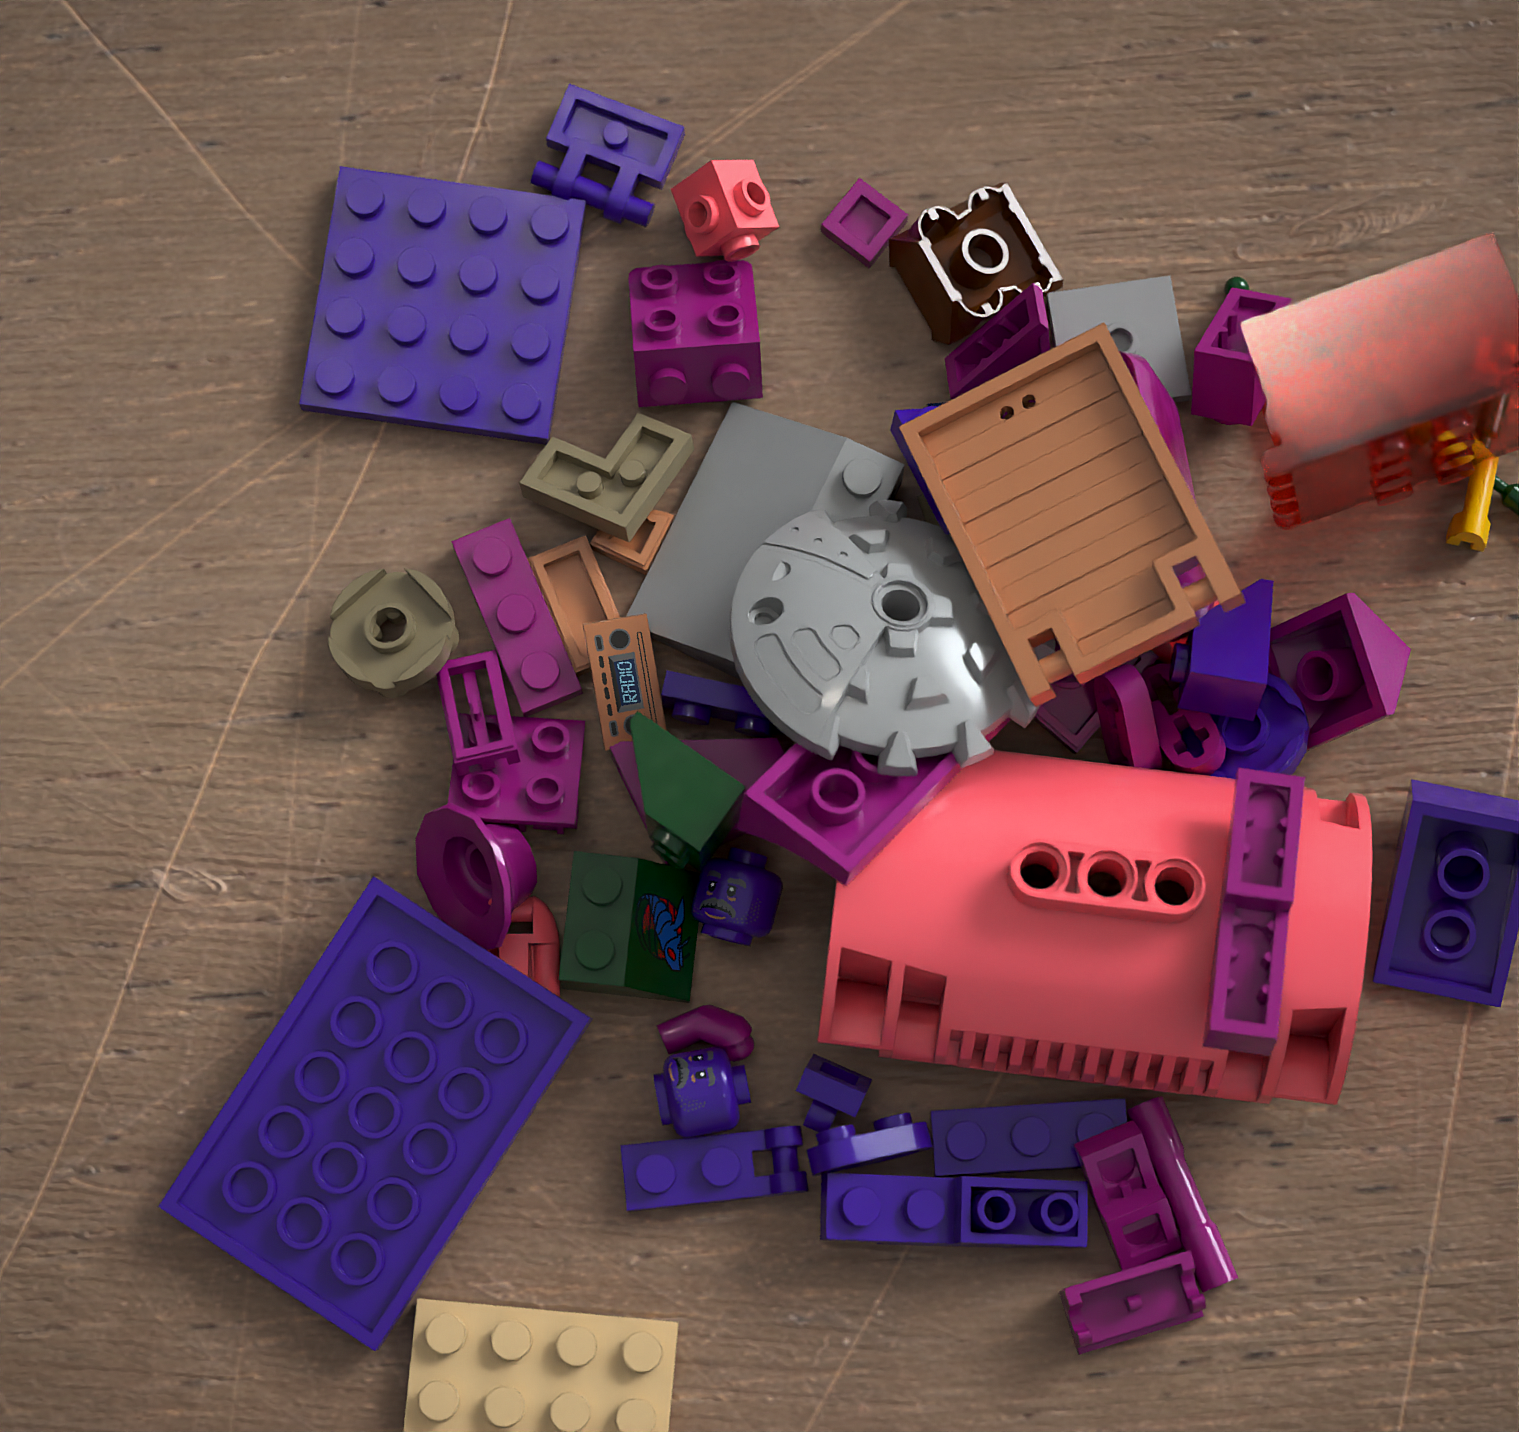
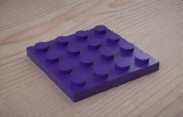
(443, 305)

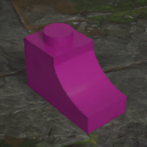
(1223, 370)

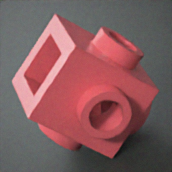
(725, 209)

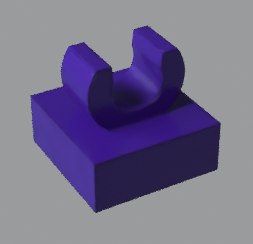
(832, 1090)

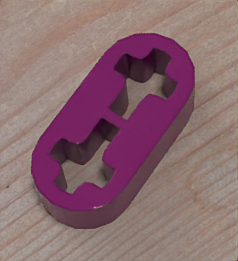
(1127, 718)
(1169, 728)

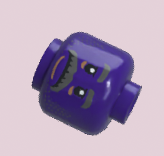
(737, 897)
(701, 1092)

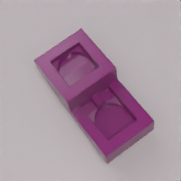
(1128, 1195)

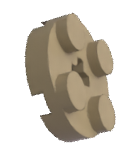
(397, 664)

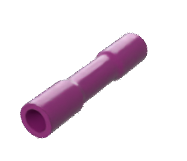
(1196, 1228)

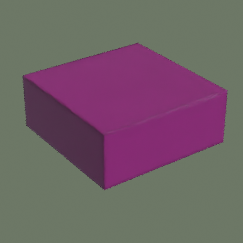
(864, 223)

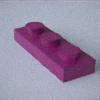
(517, 617)

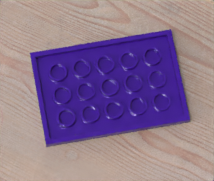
(375, 1113)

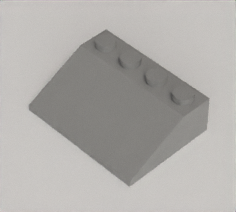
(747, 487)

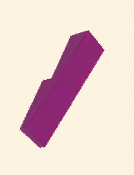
(1254, 912)

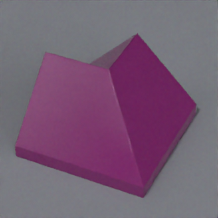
(1340, 666)

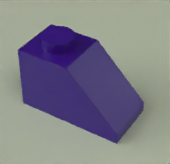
(1227, 657)

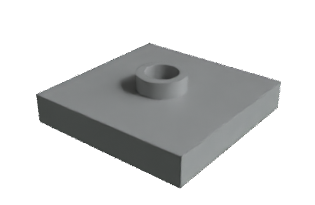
(1139, 318)

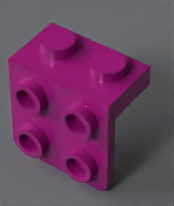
(695, 333)

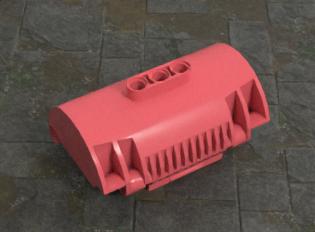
(971, 968)

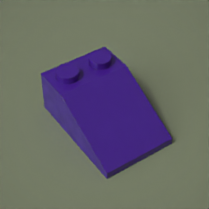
(1452, 895)

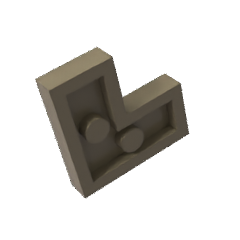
(613, 490)

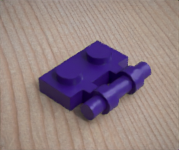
(614, 138)

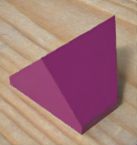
(1001, 344)

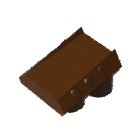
(971, 261)

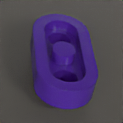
(843, 1149)

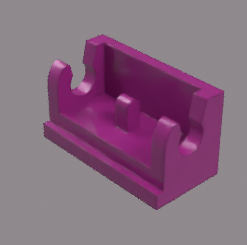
(1133, 1302)

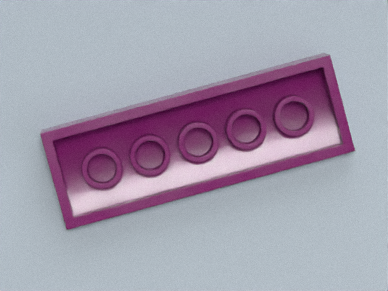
(841, 808)

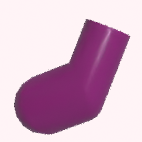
(709, 1025)

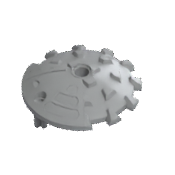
(873, 641)

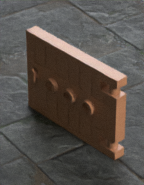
(1070, 513)

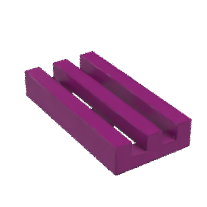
(484, 751)

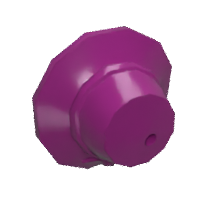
(467, 865)

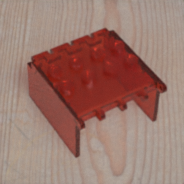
(1388, 382)

